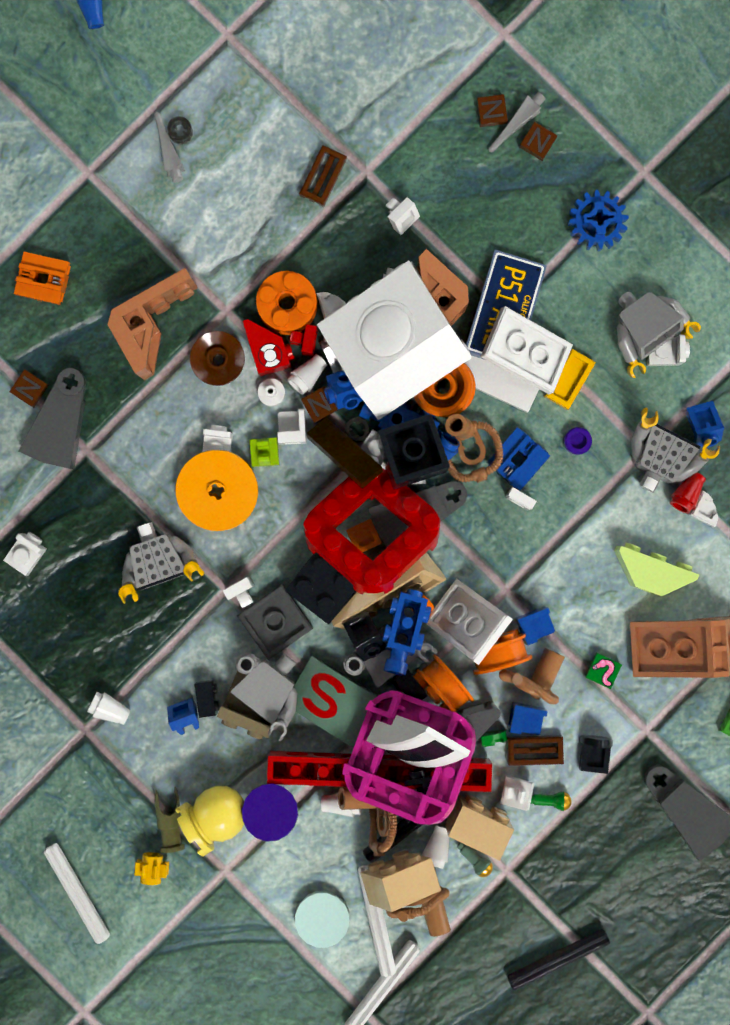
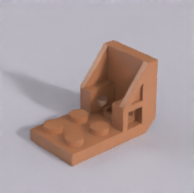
(443, 286)
(142, 342)
(681, 648)

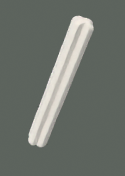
(76, 893)
(379, 933)
(383, 985)

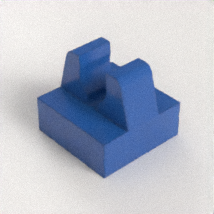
(183, 715)

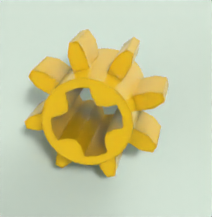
(151, 868)

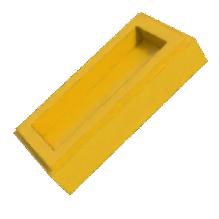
(571, 379)

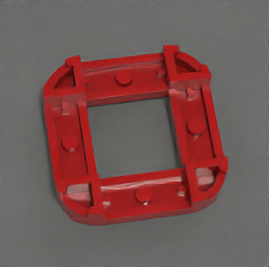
(397, 558)

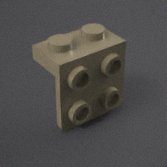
(237, 713)

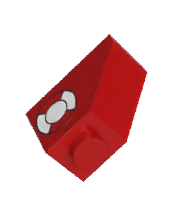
(267, 349)

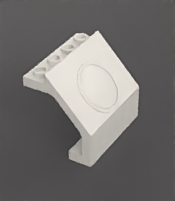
(393, 340)

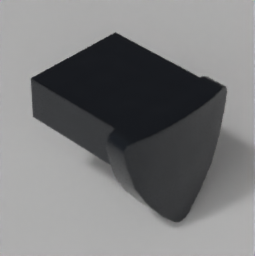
(595, 753)

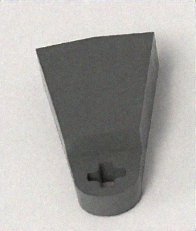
(59, 423)
(391, 527)
(693, 815)

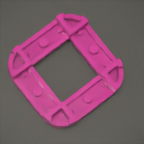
(393, 797)

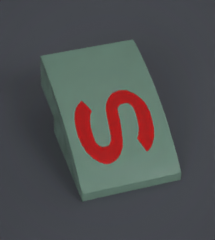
(332, 700)

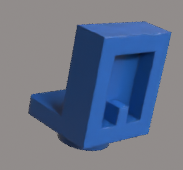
(705, 423)

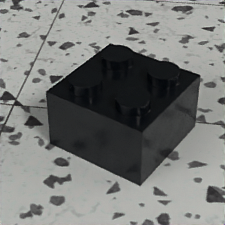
(412, 451)
(321, 588)

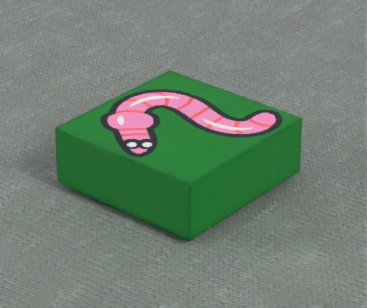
(603, 670)

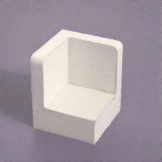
(292, 427)

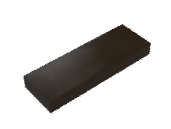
(344, 452)

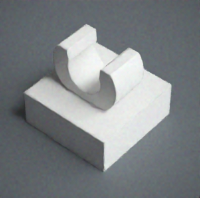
(402, 214)
(240, 591)
(517, 793)

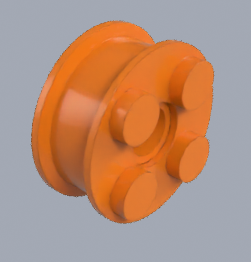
(284, 285)
(455, 400)
(505, 653)
(443, 685)

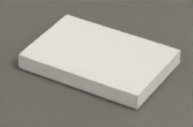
(526, 350)
(502, 384)
(468, 621)

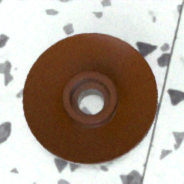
(203, 356)

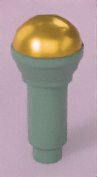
(482, 866)

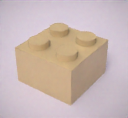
(479, 826)
(400, 880)

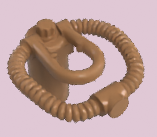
(463, 429)
(542, 679)
(348, 802)
(432, 908)

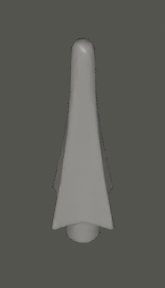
(526, 112)
(171, 160)

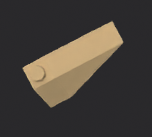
(420, 576)

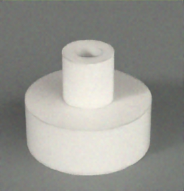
(275, 398)

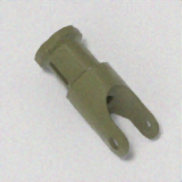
(169, 826)

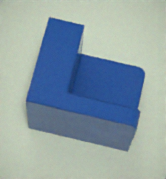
(535, 625)
(526, 718)

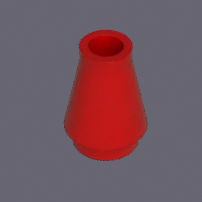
(688, 493)

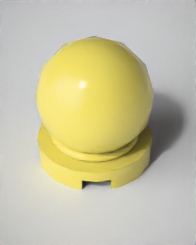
(212, 818)

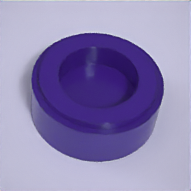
(577, 441)

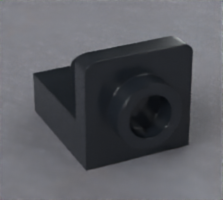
(364, 636)
(417, 777)

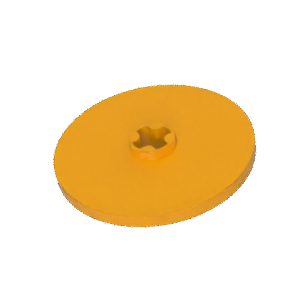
(225, 471)

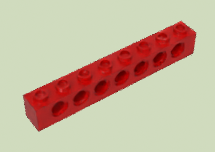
(327, 770)

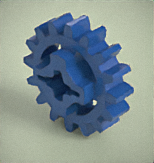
(597, 231)

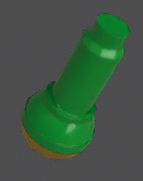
(560, 800)

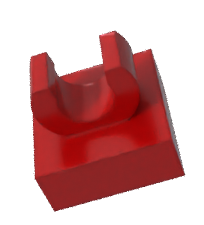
(306, 340)

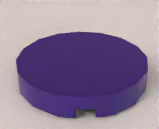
(270, 812)

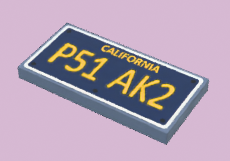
(508, 283)

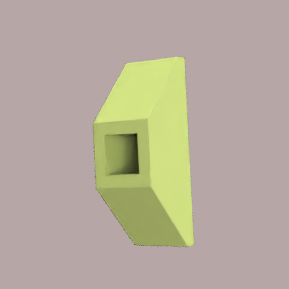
(652, 571)

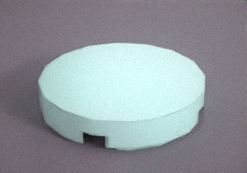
(322, 919)

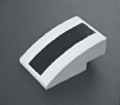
(416, 743)

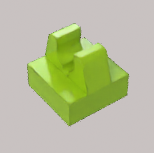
(264, 452)

